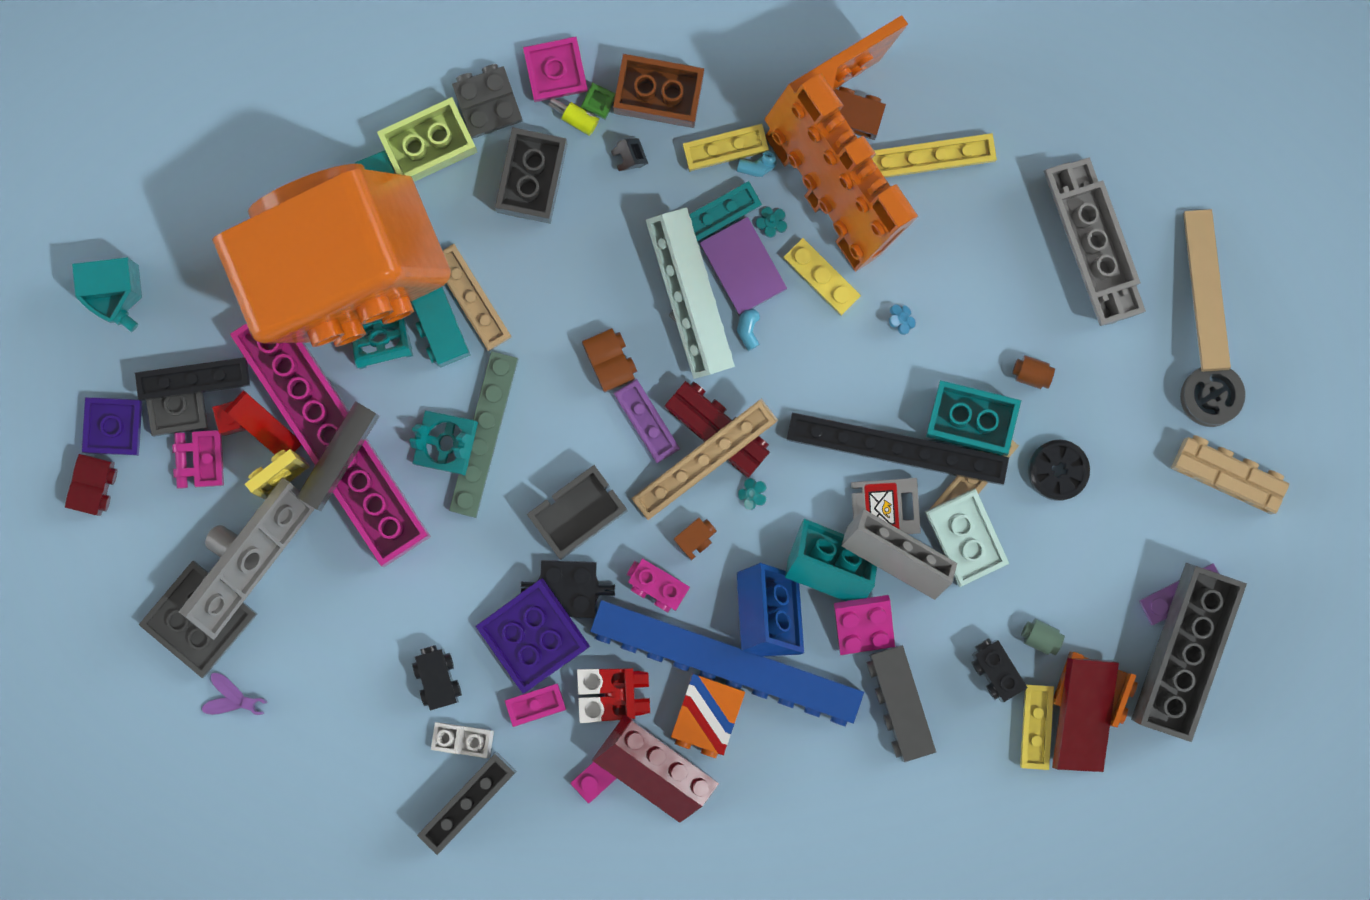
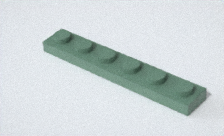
(489, 416)

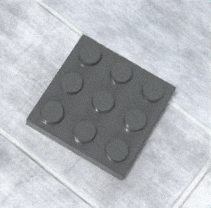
(182, 636)

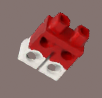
(619, 694)

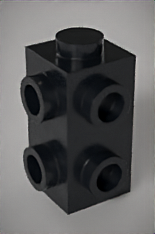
(998, 669)
(434, 671)

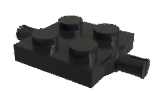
(573, 585)

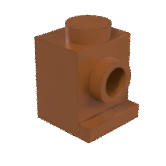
(695, 537)

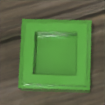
(598, 101)

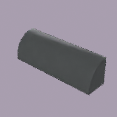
(338, 456)

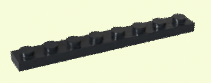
(898, 449)

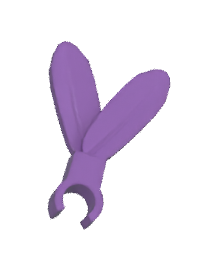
(233, 700)

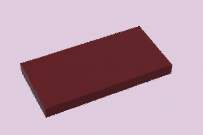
(1085, 715)

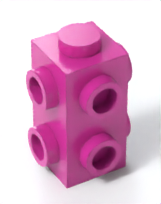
(658, 584)

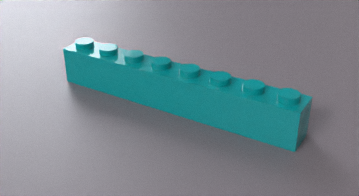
(433, 309)

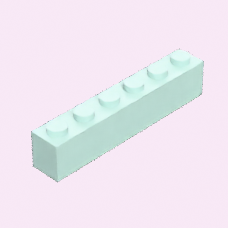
(690, 293)

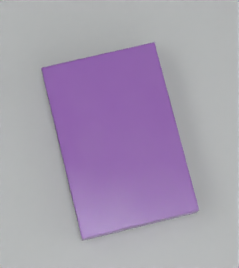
(743, 266)

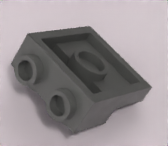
(487, 101)

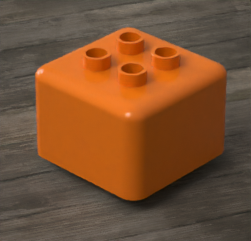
(332, 256)

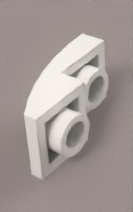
(462, 740)

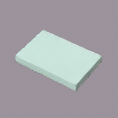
(967, 537)

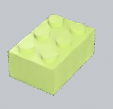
(427, 141)

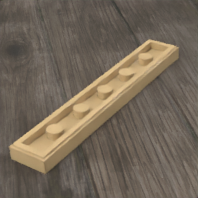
(1206, 290)
(704, 459)

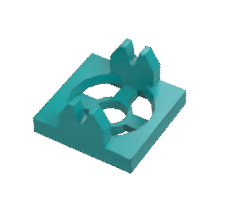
(382, 354)
(461, 443)

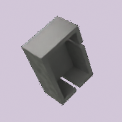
(578, 513)

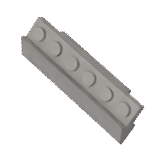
(1096, 241)

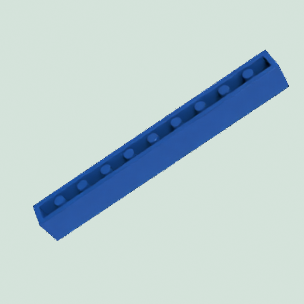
(726, 661)

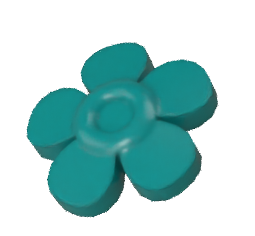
(772, 222)
(752, 493)

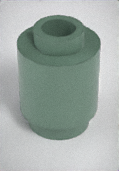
(1042, 637)

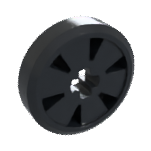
(1053, 454)

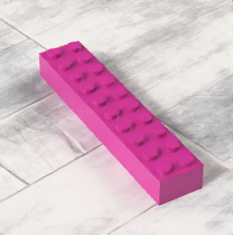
(314, 416)

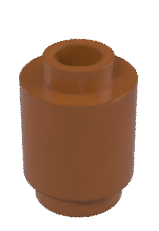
(1033, 372)

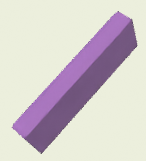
(646, 421)

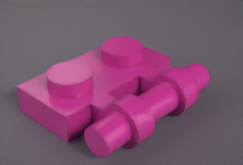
(206, 459)

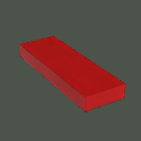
(262, 424)

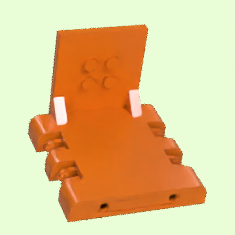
(832, 160)

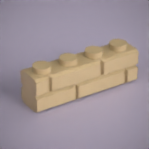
(1230, 475)

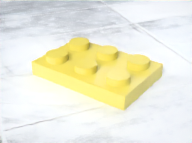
(283, 465)

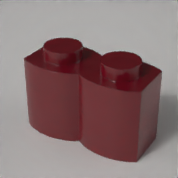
(90, 485)

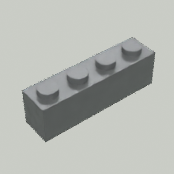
(902, 704)
(466, 803)

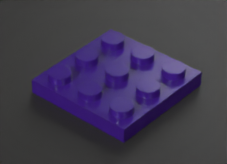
(532, 636)

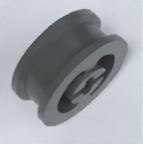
(1222, 412)

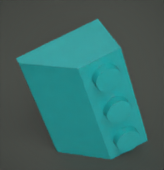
(828, 567)

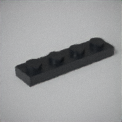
(192, 379)

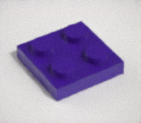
(111, 426)

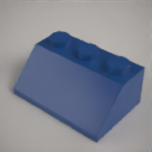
(769, 612)

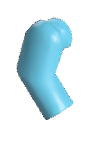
(760, 166)
(745, 327)

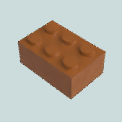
(658, 90)

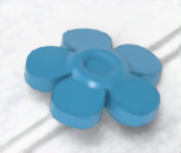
(901, 319)

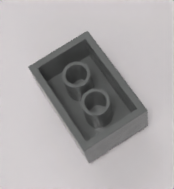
(531, 175)

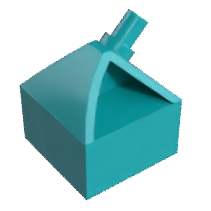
(109, 289)

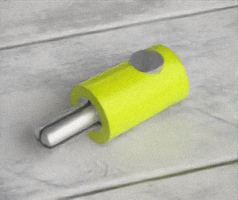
(576, 116)

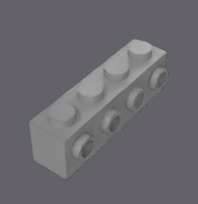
(899, 554)

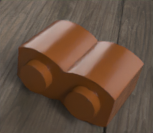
(609, 360)

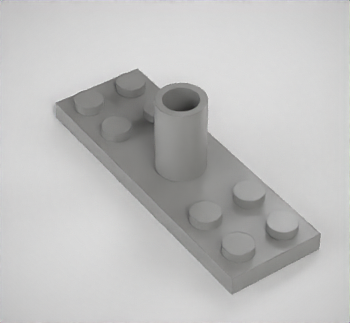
(244, 558)

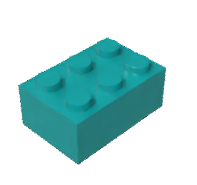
(973, 418)

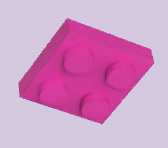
(555, 69)
(864, 625)

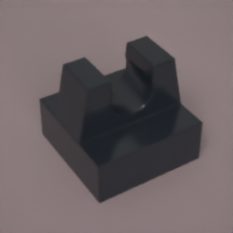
(631, 153)

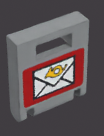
(885, 501)

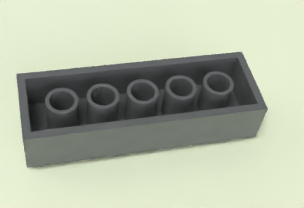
(1188, 652)

